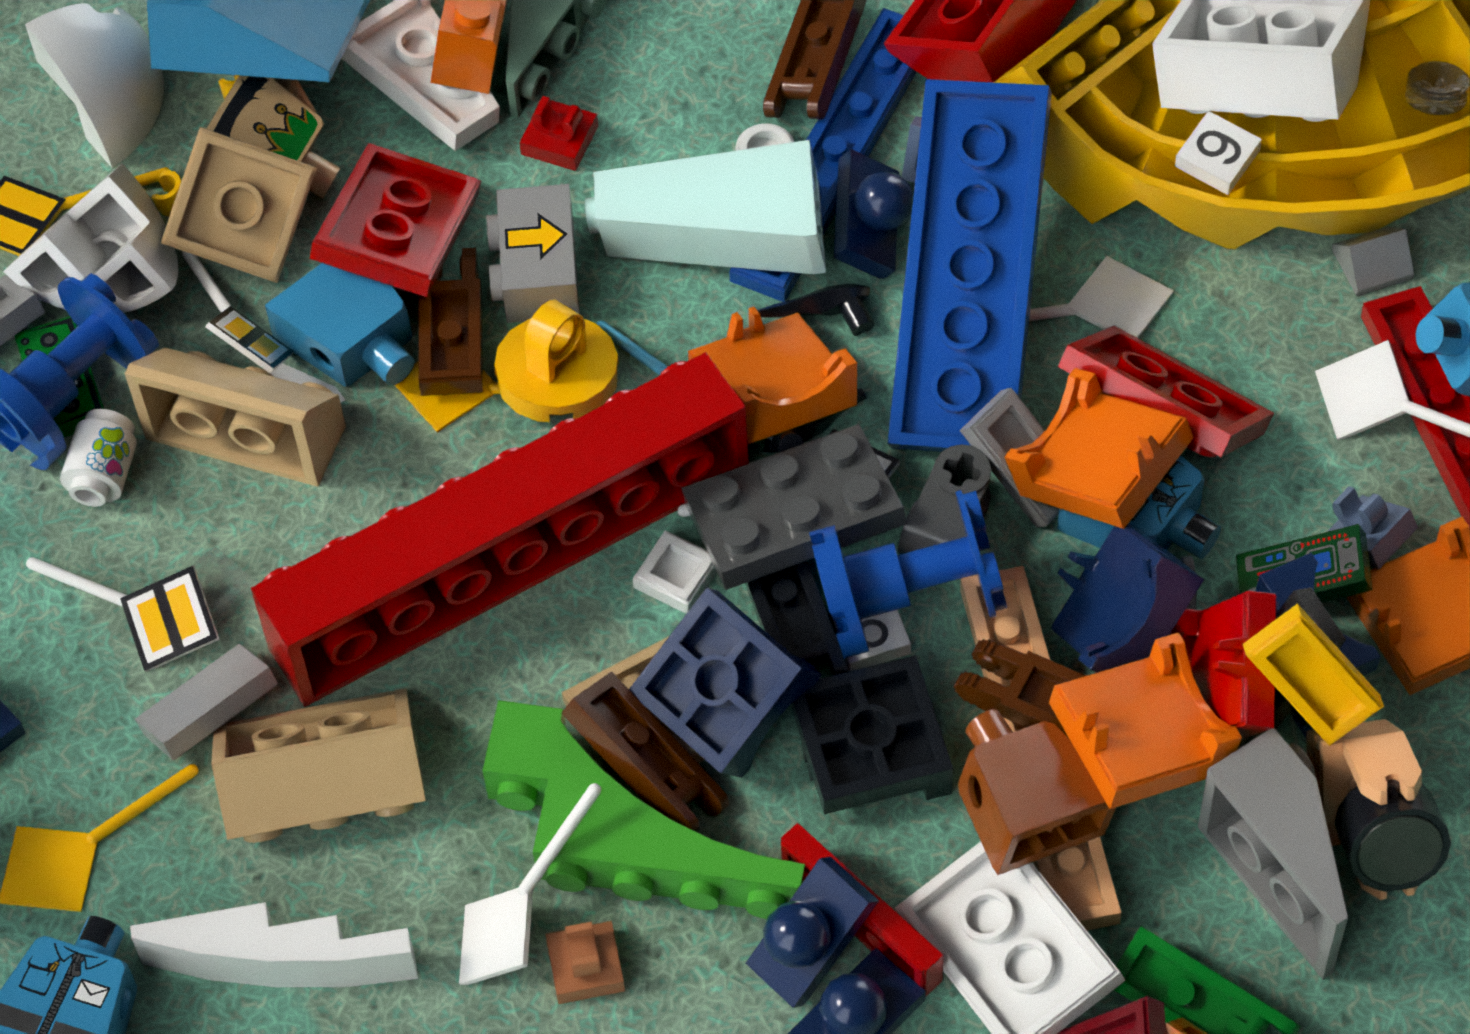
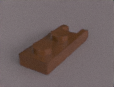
(813, 56)
(643, 752)

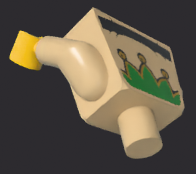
(269, 116)

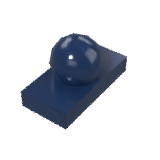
(868, 211)
(811, 931)
(866, 1001)

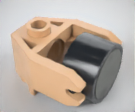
(1379, 807)

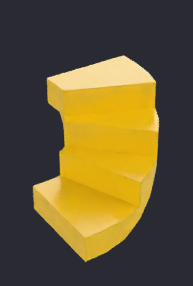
(1322, 177)

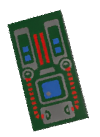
(1340, 555)

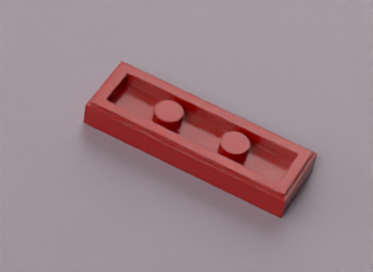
(883, 927)

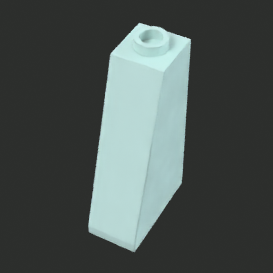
(715, 210)

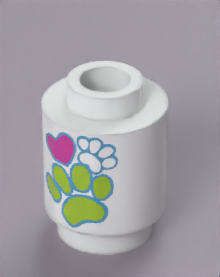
(99, 457)

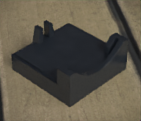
(872, 736)

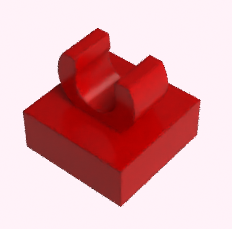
(558, 133)

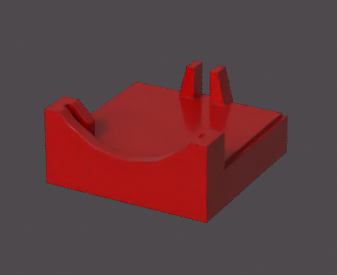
(1219, 664)

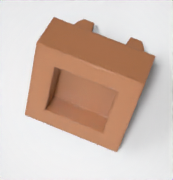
(585, 961)

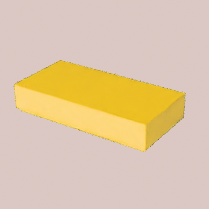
(1313, 674)

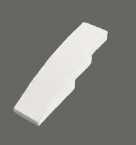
(249, 949)

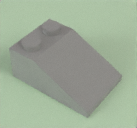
(1272, 831)

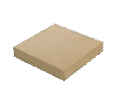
(238, 205)

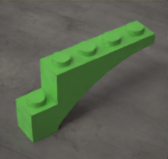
(620, 838)

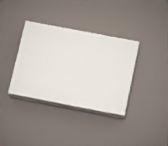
(1010, 945)

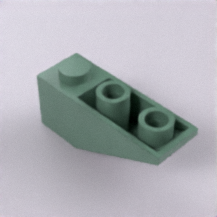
(538, 39)

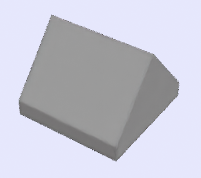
(1375, 259)

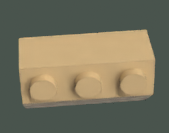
(236, 413)
(317, 766)

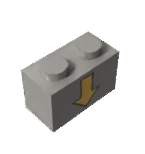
(535, 250)

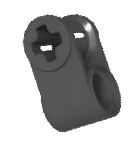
(936, 513)

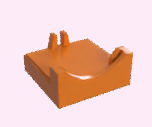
(782, 373)
(1099, 453)
(1422, 609)
(1143, 725)

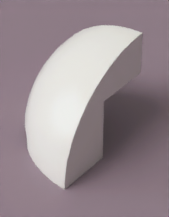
(105, 72)
(107, 234)

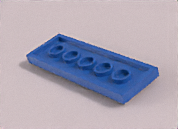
(968, 257)

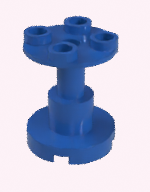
(45, 383)
(880, 579)

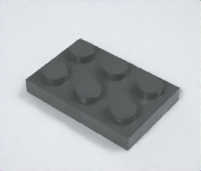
(763, 511)

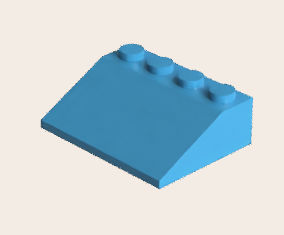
(253, 36)

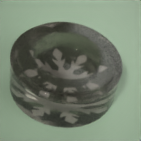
(1437, 88)

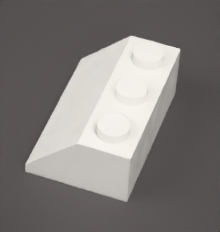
(1261, 57)

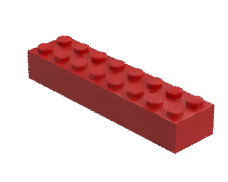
(500, 528)

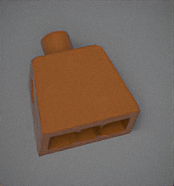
(1028, 792)

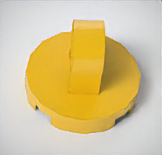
(556, 364)

